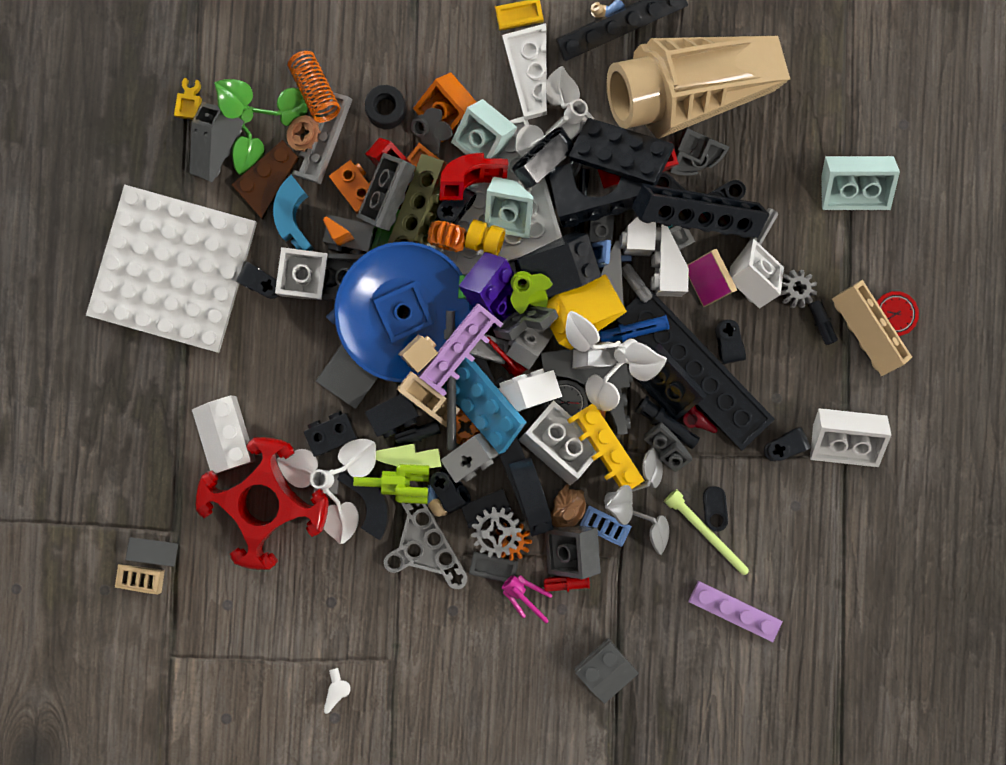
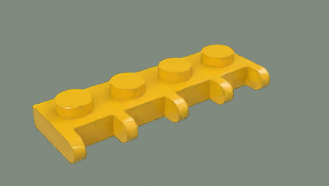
(607, 447)

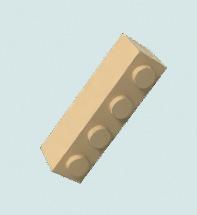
(871, 328)

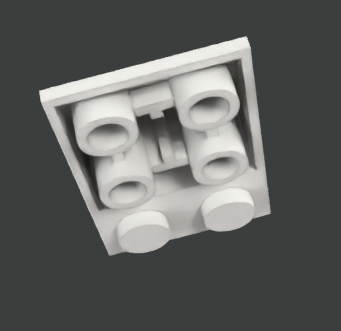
(670, 267)

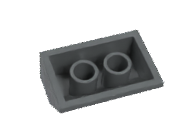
(386, 191)

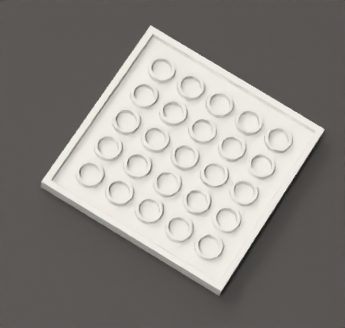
(171, 268)

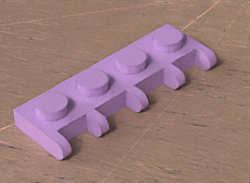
(458, 347)

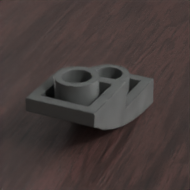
(668, 445)
(151, 551)

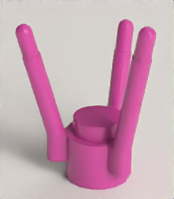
(515, 588)

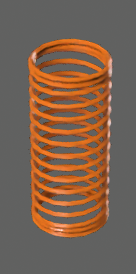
(324, 105)

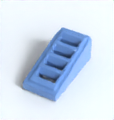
(602, 252)
(623, 534)

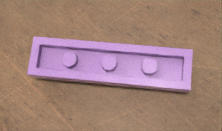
(735, 611)

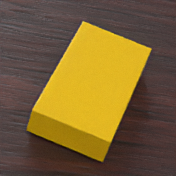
(519, 14)

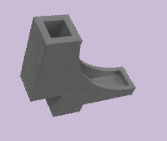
(562, 362)

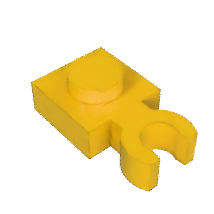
(188, 103)

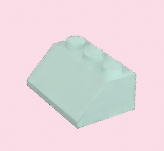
(859, 182)

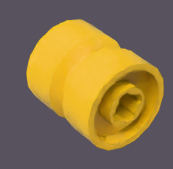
(484, 237)

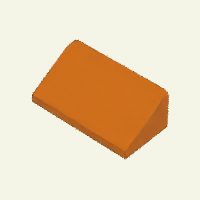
(337, 232)

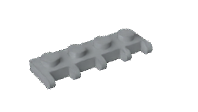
(318, 158)

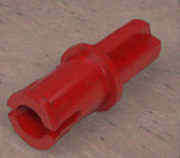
(565, 583)

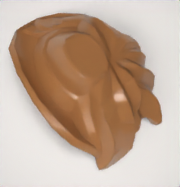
(568, 508)

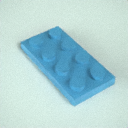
(486, 406)

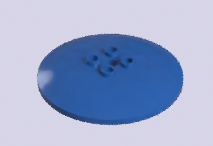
(375, 289)

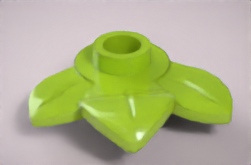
(531, 293)

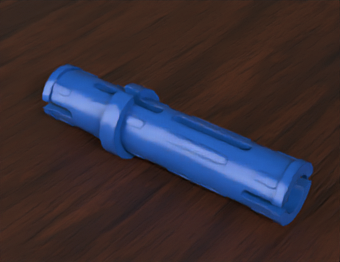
(659, 323)

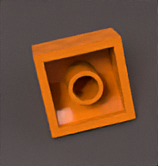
(448, 96)

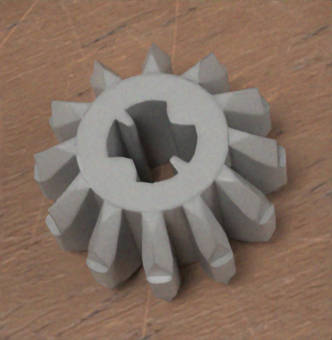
(796, 297)

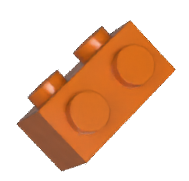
(351, 183)

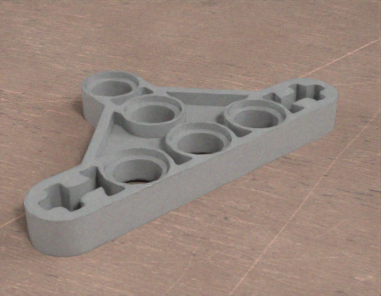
(429, 556)

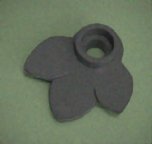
(433, 131)

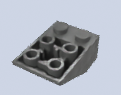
(211, 140)

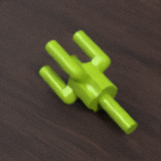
(398, 483)

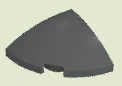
(697, 152)

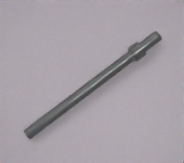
(451, 389)

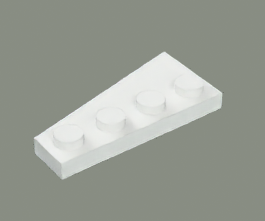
(529, 68)

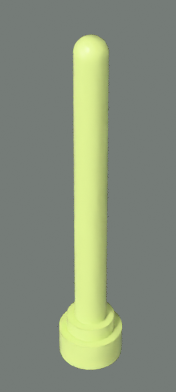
(676, 501)

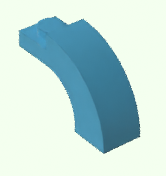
(284, 211)

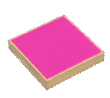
(710, 278)

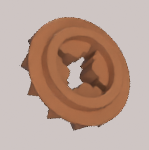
(297, 128)

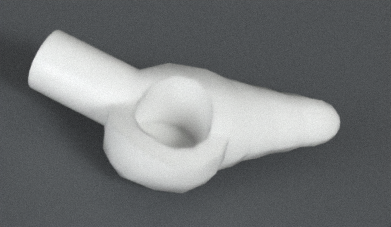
(336, 691)

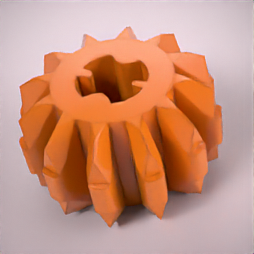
(447, 236)
(520, 545)

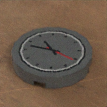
(573, 397)

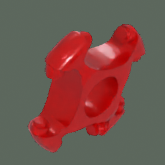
(234, 503)

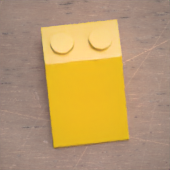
(594, 301)

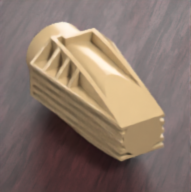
(692, 79)

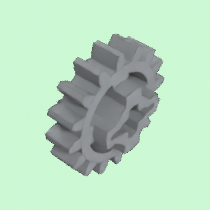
(507, 531)

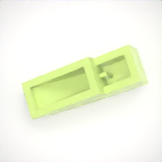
(408, 455)

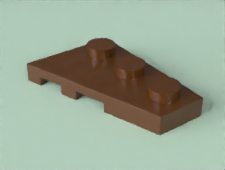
(265, 177)

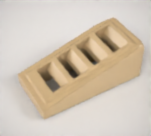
(158, 576)

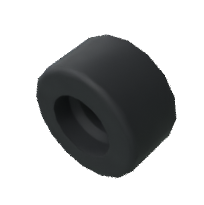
(385, 121)

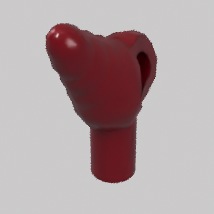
(697, 419)

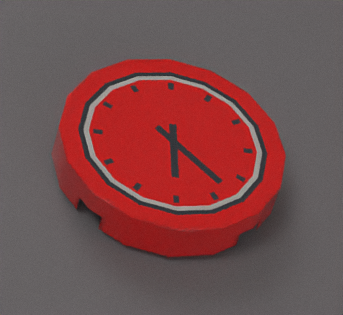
(900, 311)

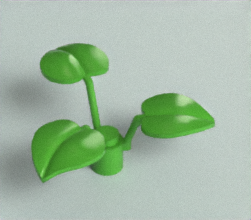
(233, 102)

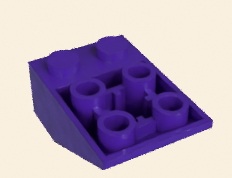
(490, 286)

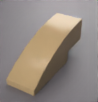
(425, 397)

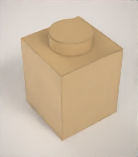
(419, 352)

